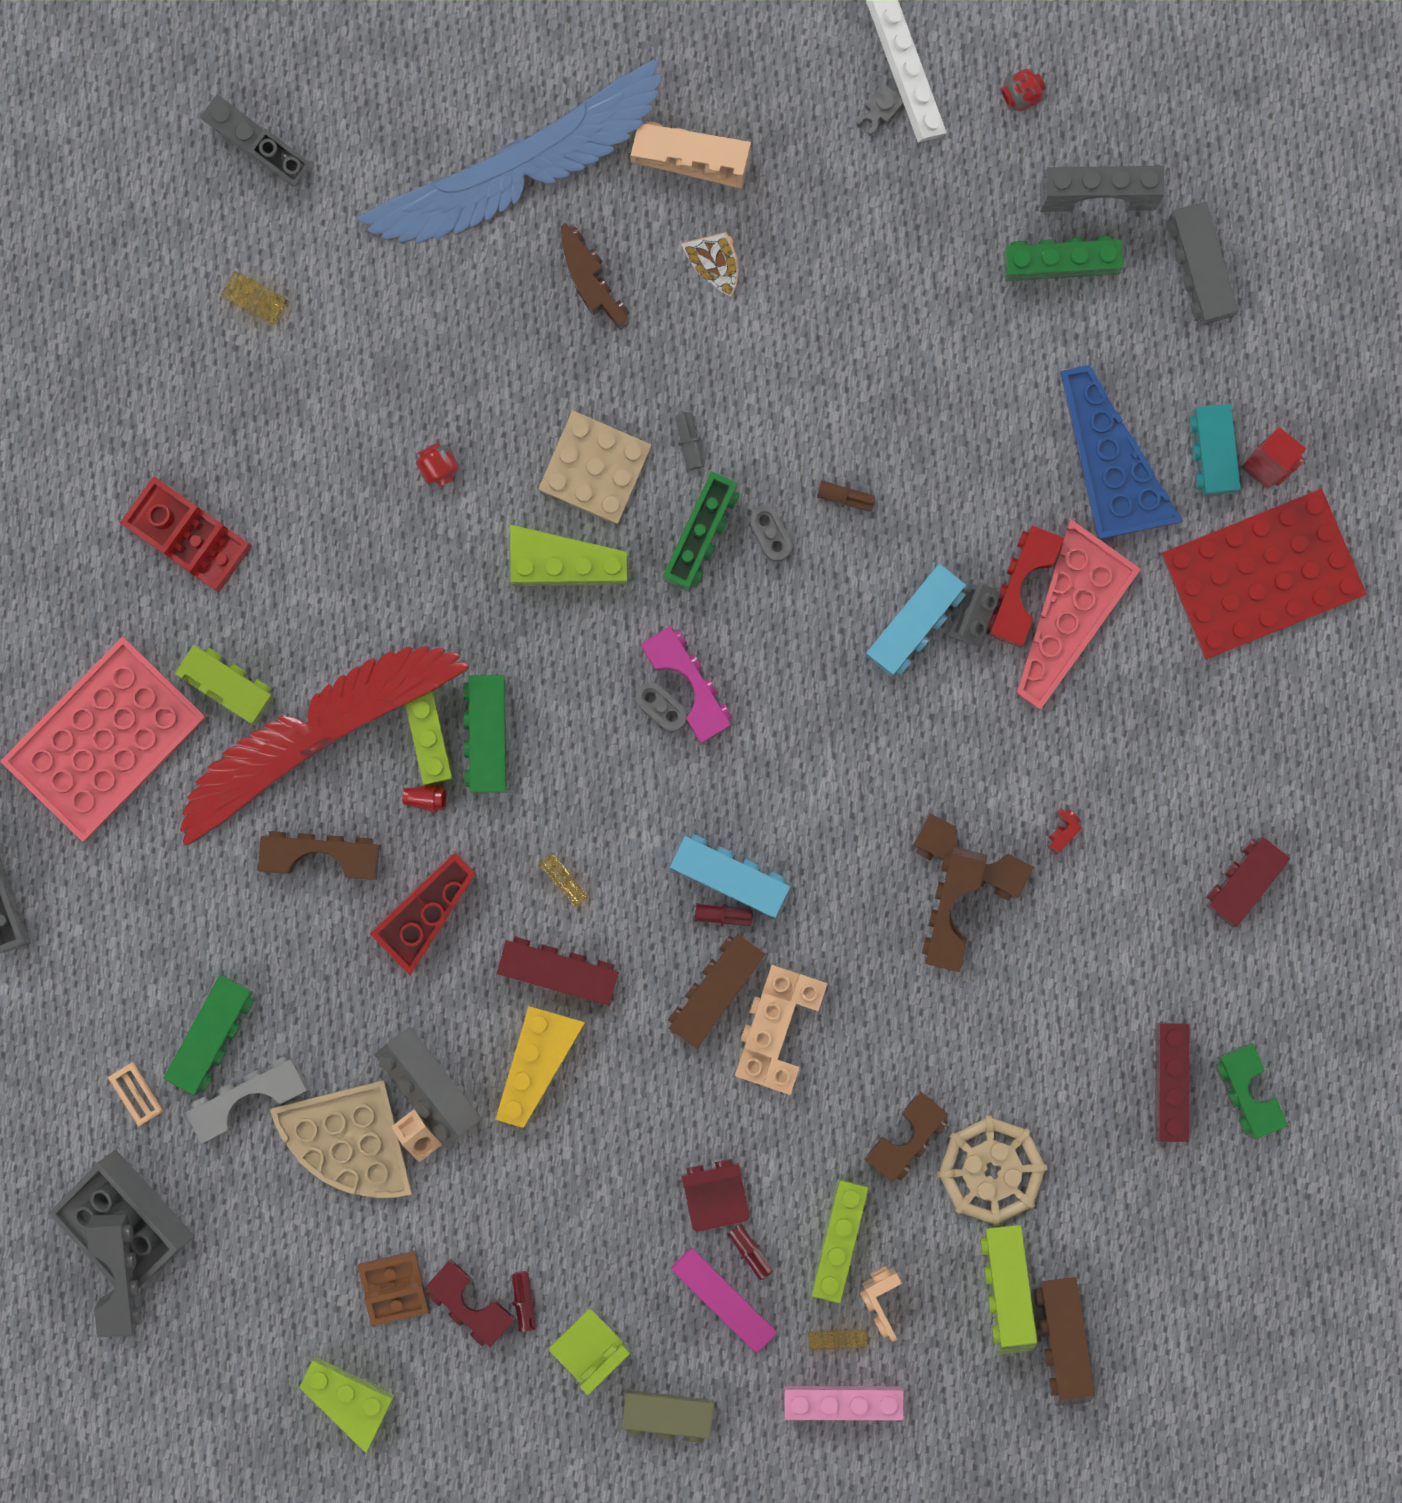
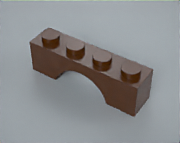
(281, 854)
(963, 875)
(1005, 875)

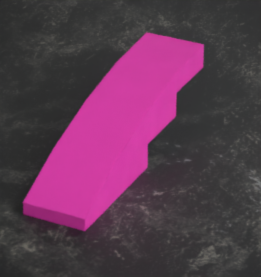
(723, 1300)

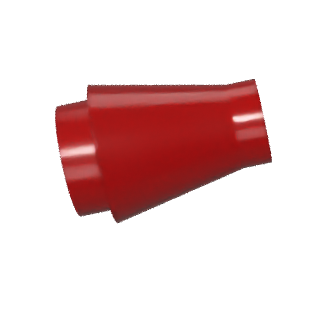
(426, 797)

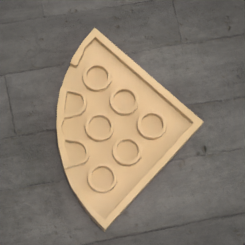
(347, 1140)

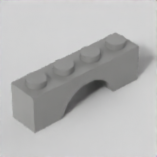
(213, 1117)

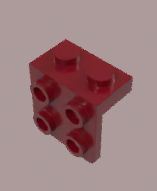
(715, 1195)

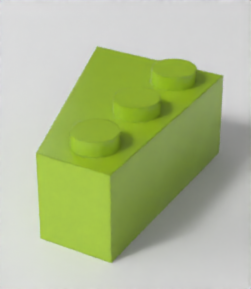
(225, 684)

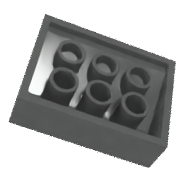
(118, 1189)

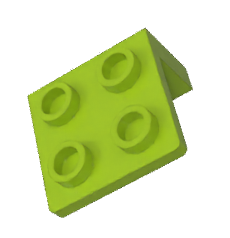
(589, 1350)

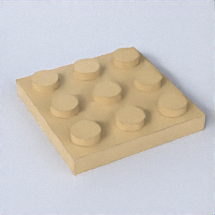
(594, 467)

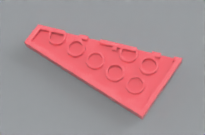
(1079, 598)

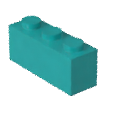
(1215, 450)

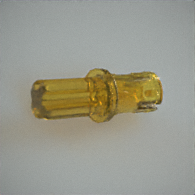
(563, 880)
(837, 1339)

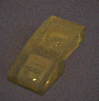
(254, 297)

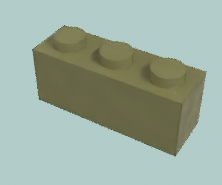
(667, 1415)

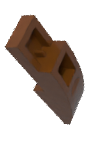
(583, 269)

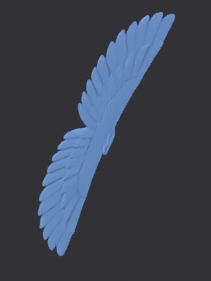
(543, 156)

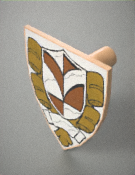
(715, 260)

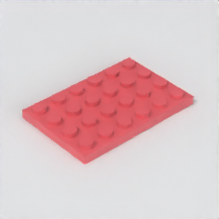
(103, 739)

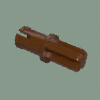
(846, 496)

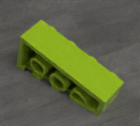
(558, 561)
(1010, 1289)

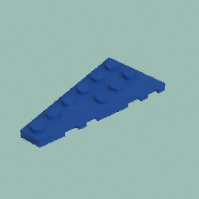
(1115, 472)

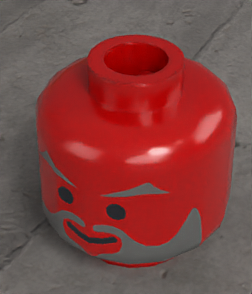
(1023, 90)
(437, 464)

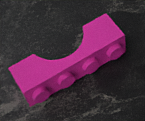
(667, 653)

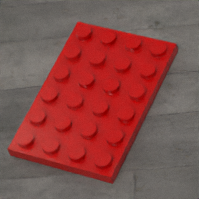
(1263, 574)

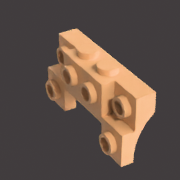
(769, 1027)

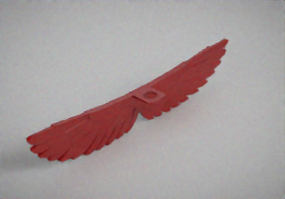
(334, 713)

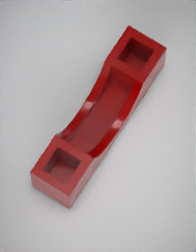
(1037, 552)

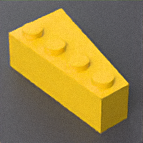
(538, 1056)

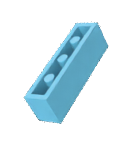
(915, 620)
(729, 876)

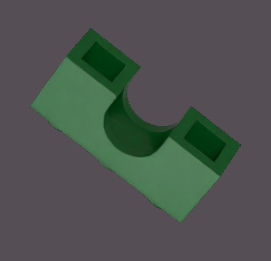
(1239, 1068)

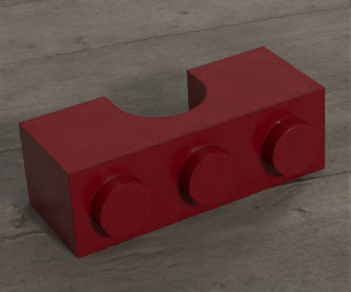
(485, 1323)

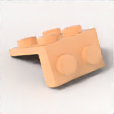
(881, 1282)

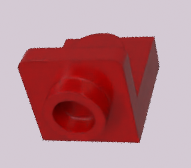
(1062, 836)

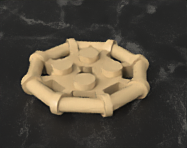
(976, 1164)

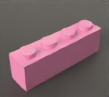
(843, 1403)

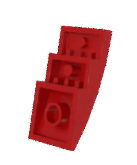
(186, 534)

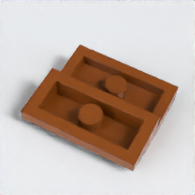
(396, 1301)

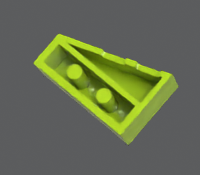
(347, 1400)

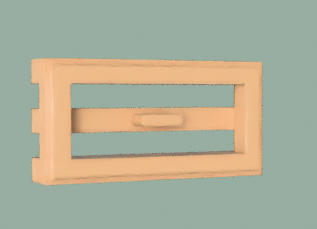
(147, 1090)

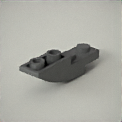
(255, 141)

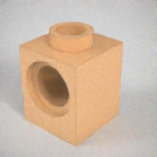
(416, 1136)

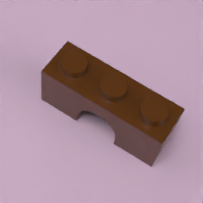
(925, 1119)

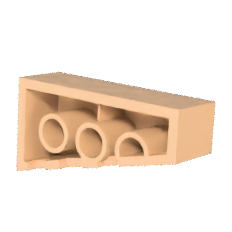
(692, 153)

